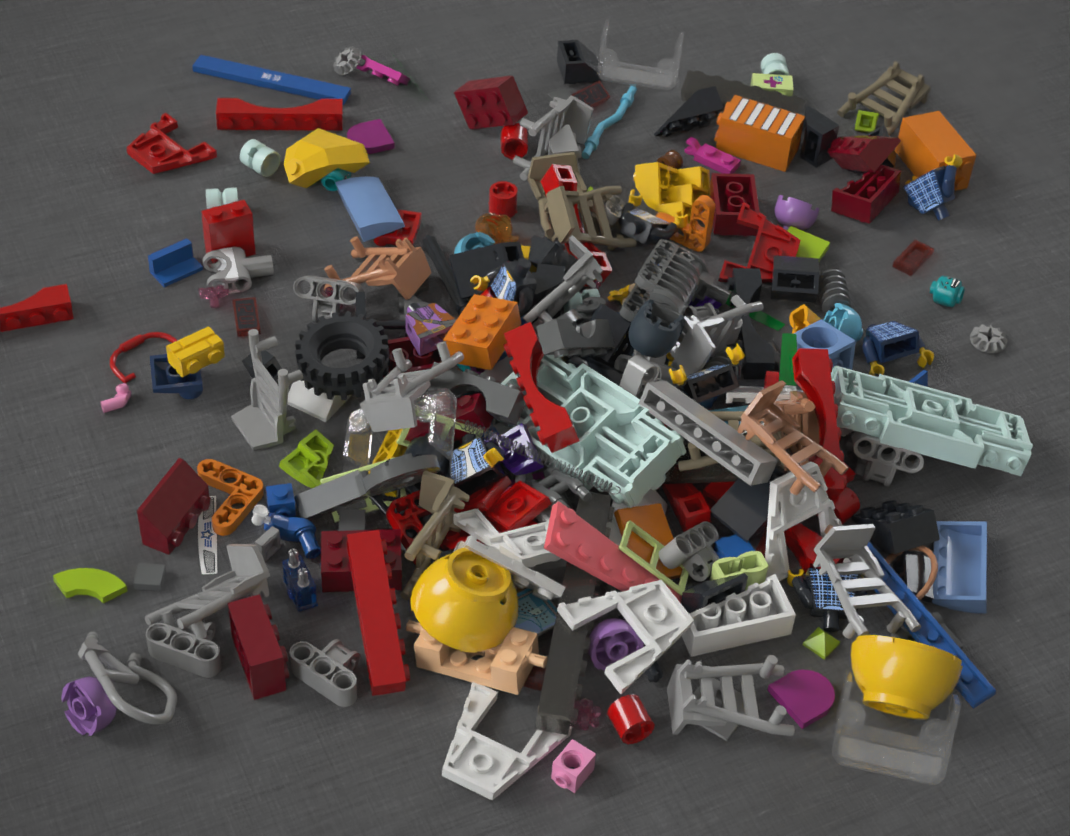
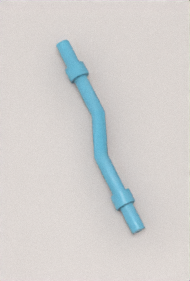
(593, 141)

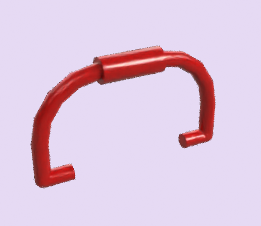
(130, 344)

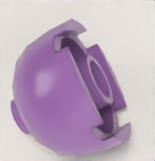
(795, 213)
(612, 641)
(88, 705)

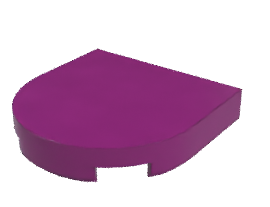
(372, 135)
(804, 695)

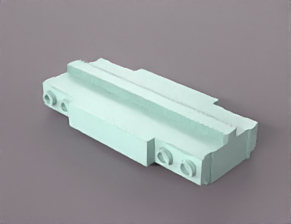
(930, 421)
(614, 432)

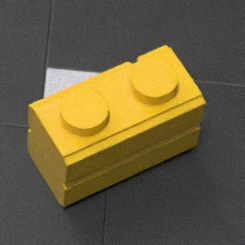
(195, 351)

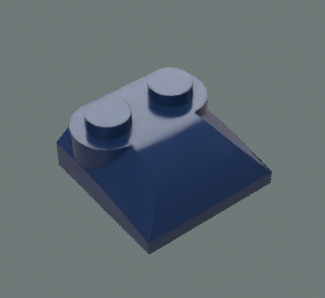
(167, 380)

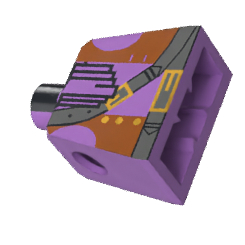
(427, 326)

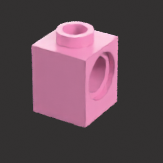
(573, 756)

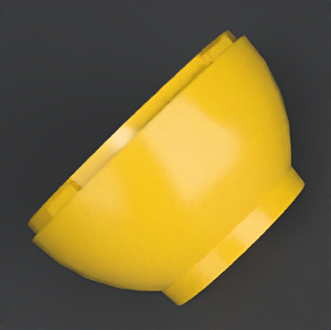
(461, 600)
(903, 675)

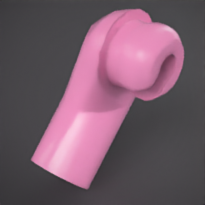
(120, 399)

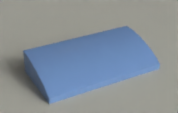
(369, 206)
(961, 566)

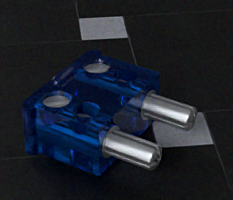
(299, 582)

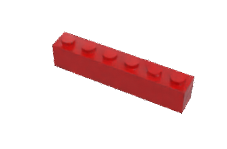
(376, 613)

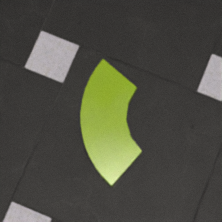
(90, 582)

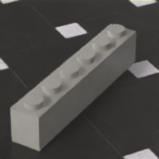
(708, 432)

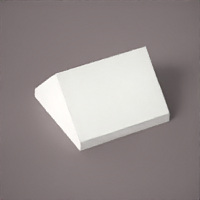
(314, 405)

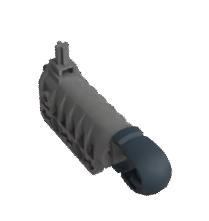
(667, 292)

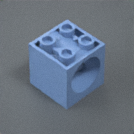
(824, 336)

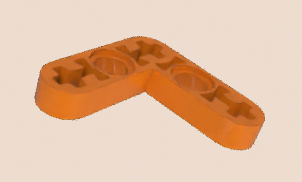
(695, 236)
(237, 491)

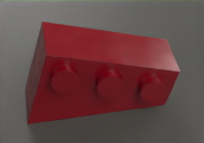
(867, 196)
(468, 408)

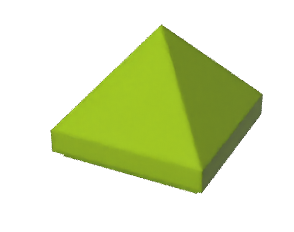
(866, 121)
(821, 643)

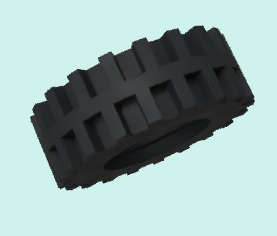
(337, 334)

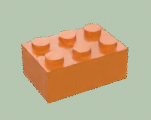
(481, 330)

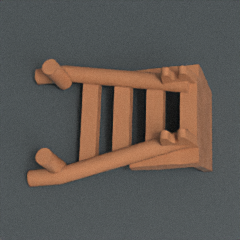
(406, 275)
(767, 410)
(803, 412)

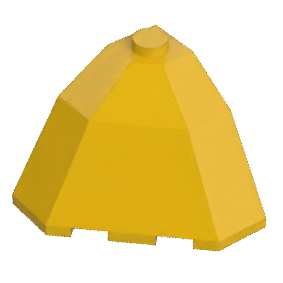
(320, 155)
(671, 188)

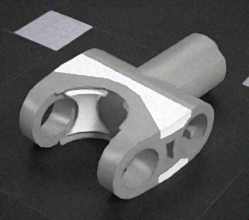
(236, 269)

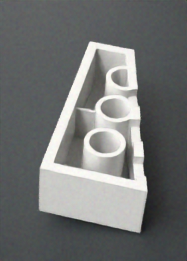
(741, 619)

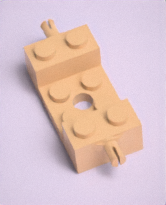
(499, 668)

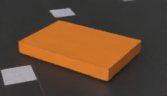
(652, 521)

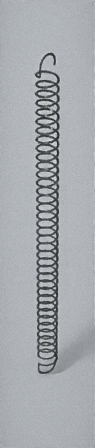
(540, 453)

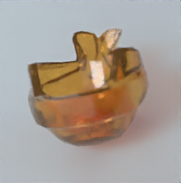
(497, 227)

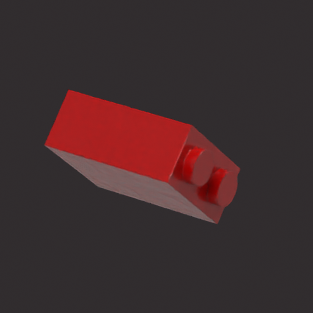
(229, 227)

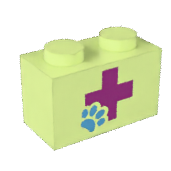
(772, 82)

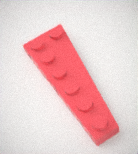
(592, 551)

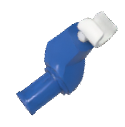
(290, 529)

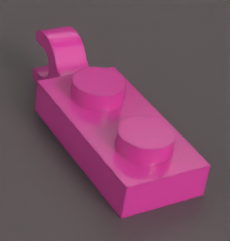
(380, 70)
(712, 157)

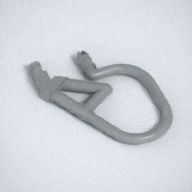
(128, 674)

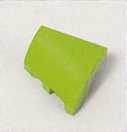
(308, 460)

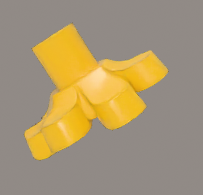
(619, 296)

